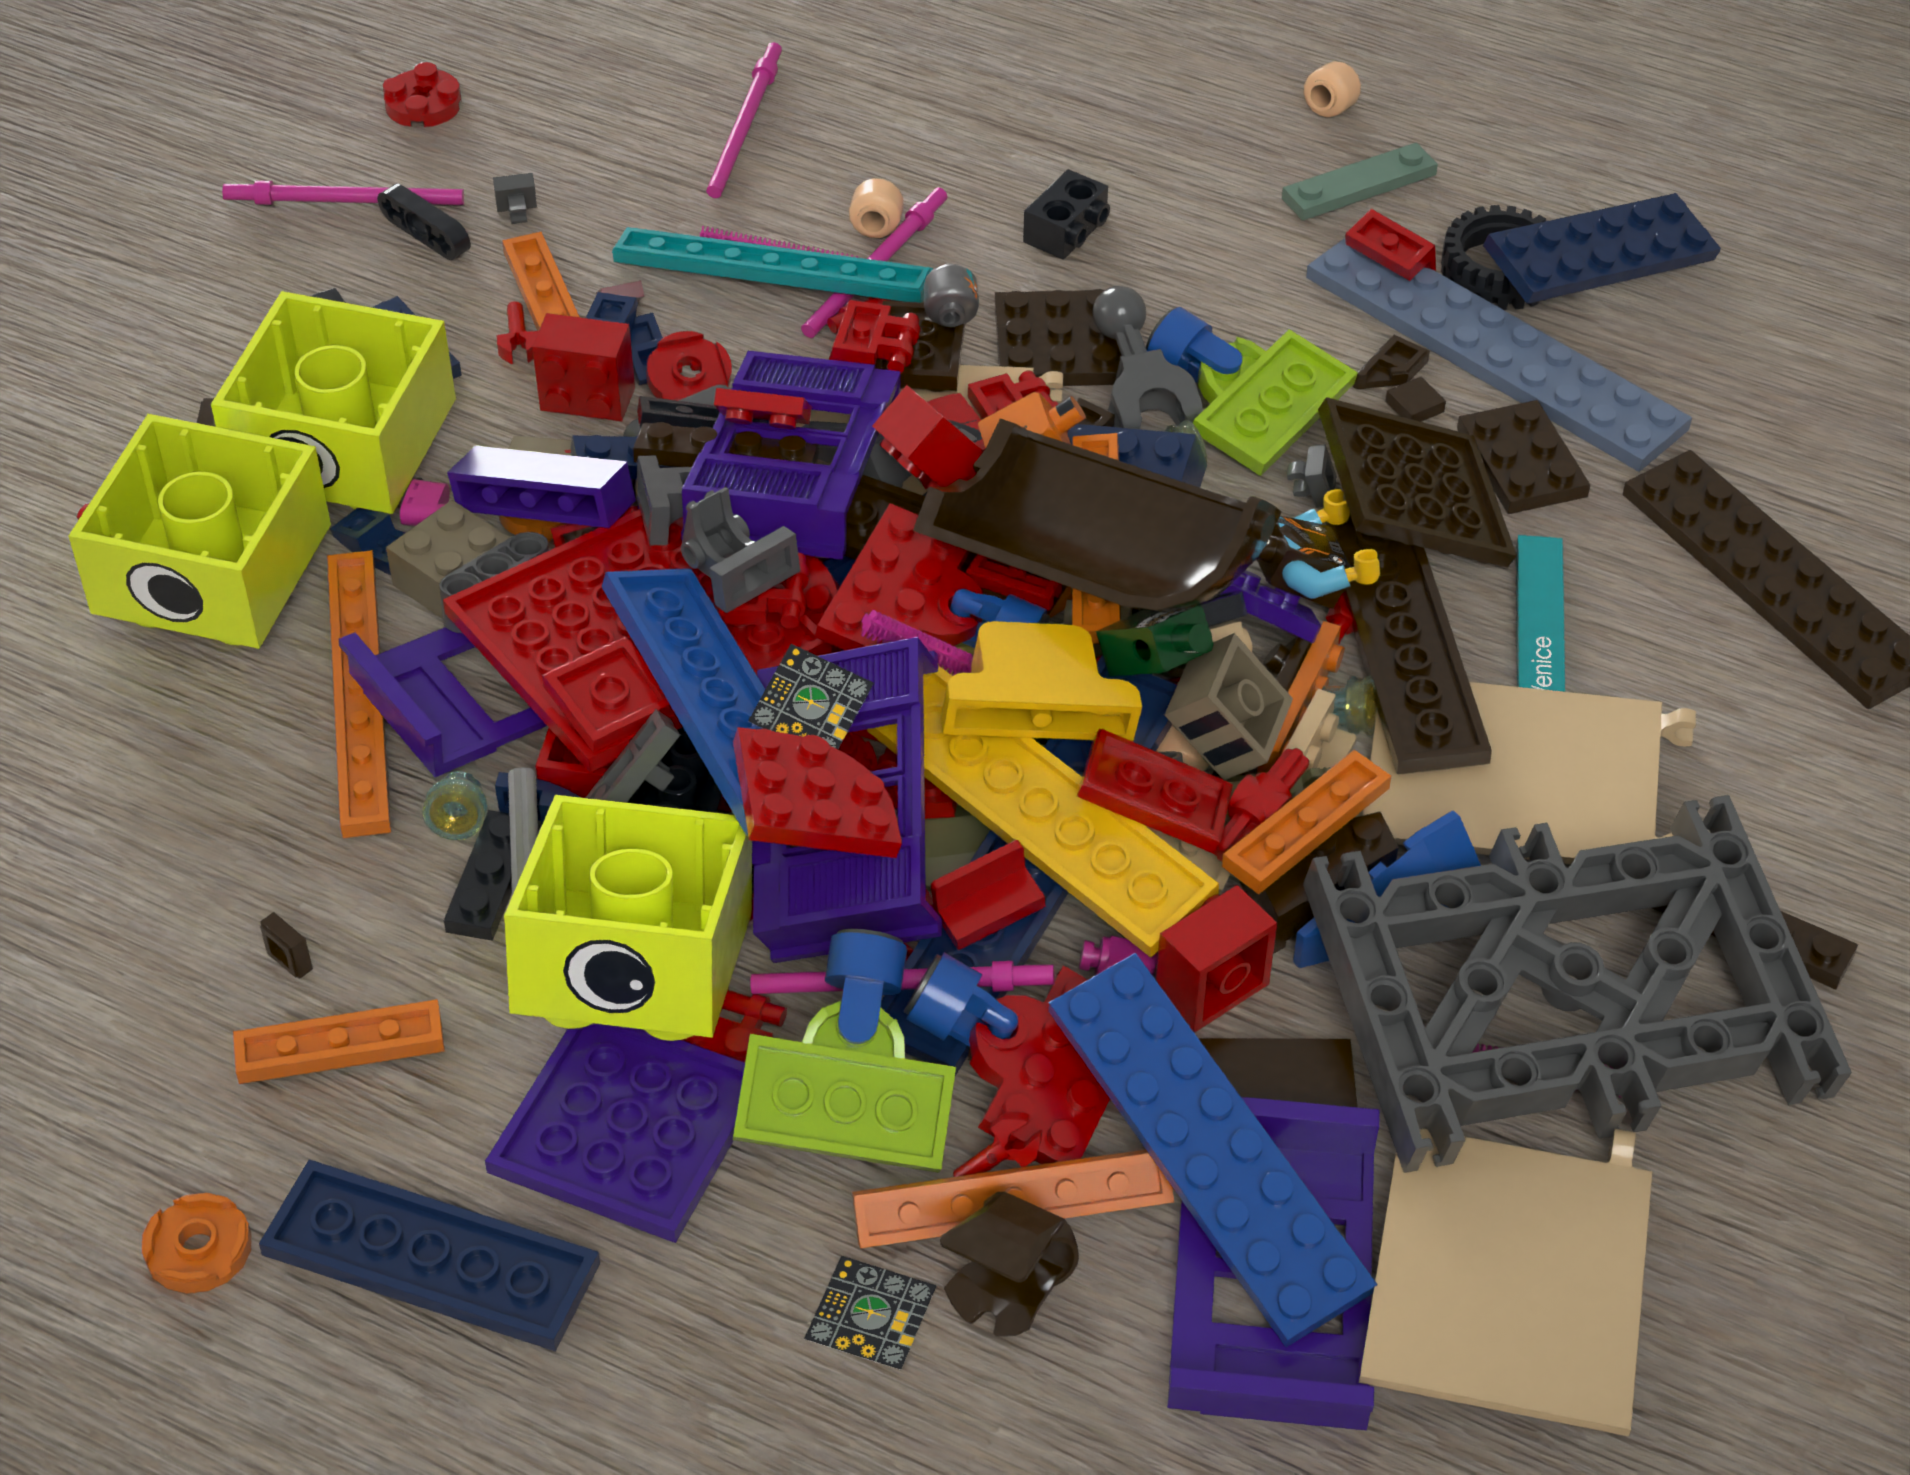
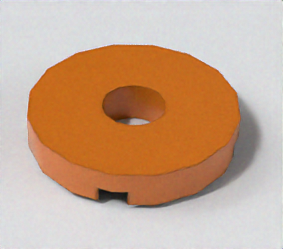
(199, 1268)

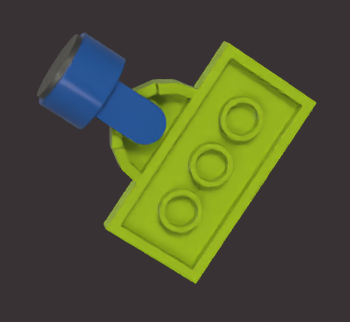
(1255, 395)
(849, 1079)

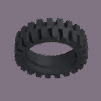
(1472, 232)

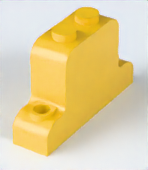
(1038, 685)

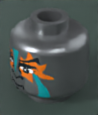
(951, 295)

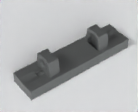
(639, 762)

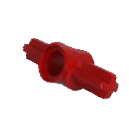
(1261, 797)

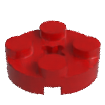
(407, 95)
(686, 349)

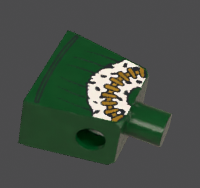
(1170, 638)

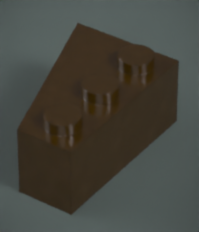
(1287, 898)

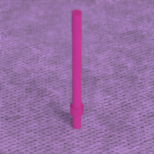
(763, 75)
(266, 193)
(915, 220)
(1000, 976)

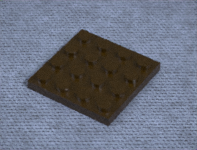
(1416, 483)

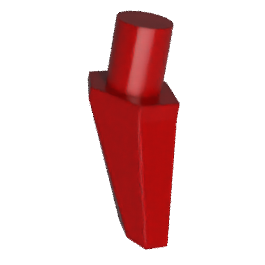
(1341, 616)

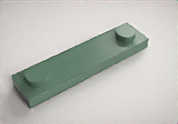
(1359, 181)

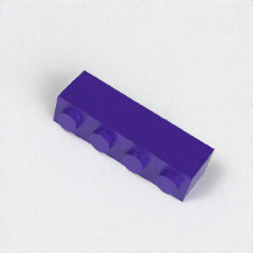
(542, 486)

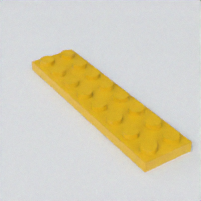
(1031, 797)

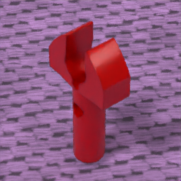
(517, 334)
(1001, 1149)

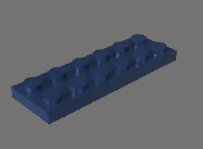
(1601, 247)
(431, 1254)

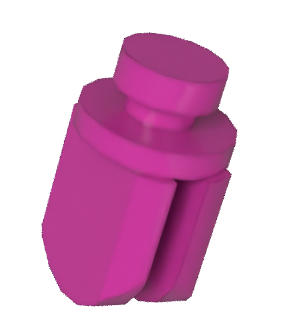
(1110, 952)

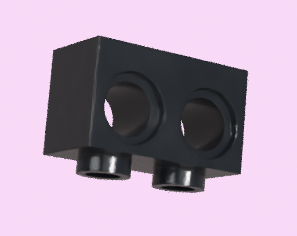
(1066, 214)

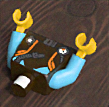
(1308, 558)

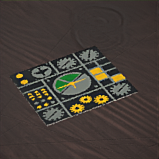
(811, 698)
(870, 1312)

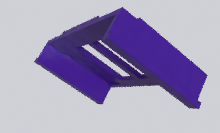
(795, 494)
(429, 703)
(816, 892)
(1248, 1368)

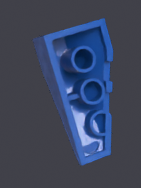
(1432, 849)

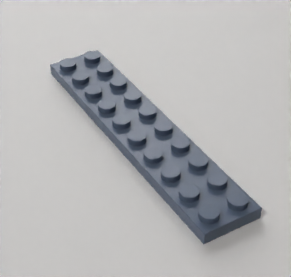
(1507, 355)

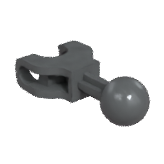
(1143, 376)

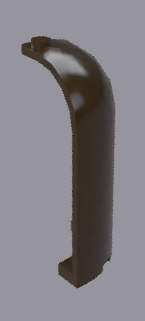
(1097, 523)

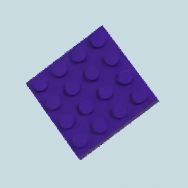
(624, 1126)

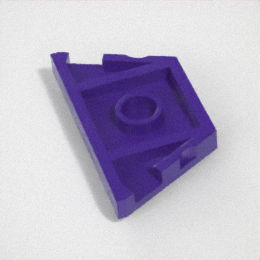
(1276, 607)

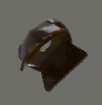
(1014, 1262)

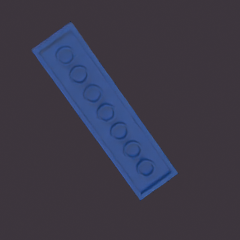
(693, 664)
(1212, 1150)

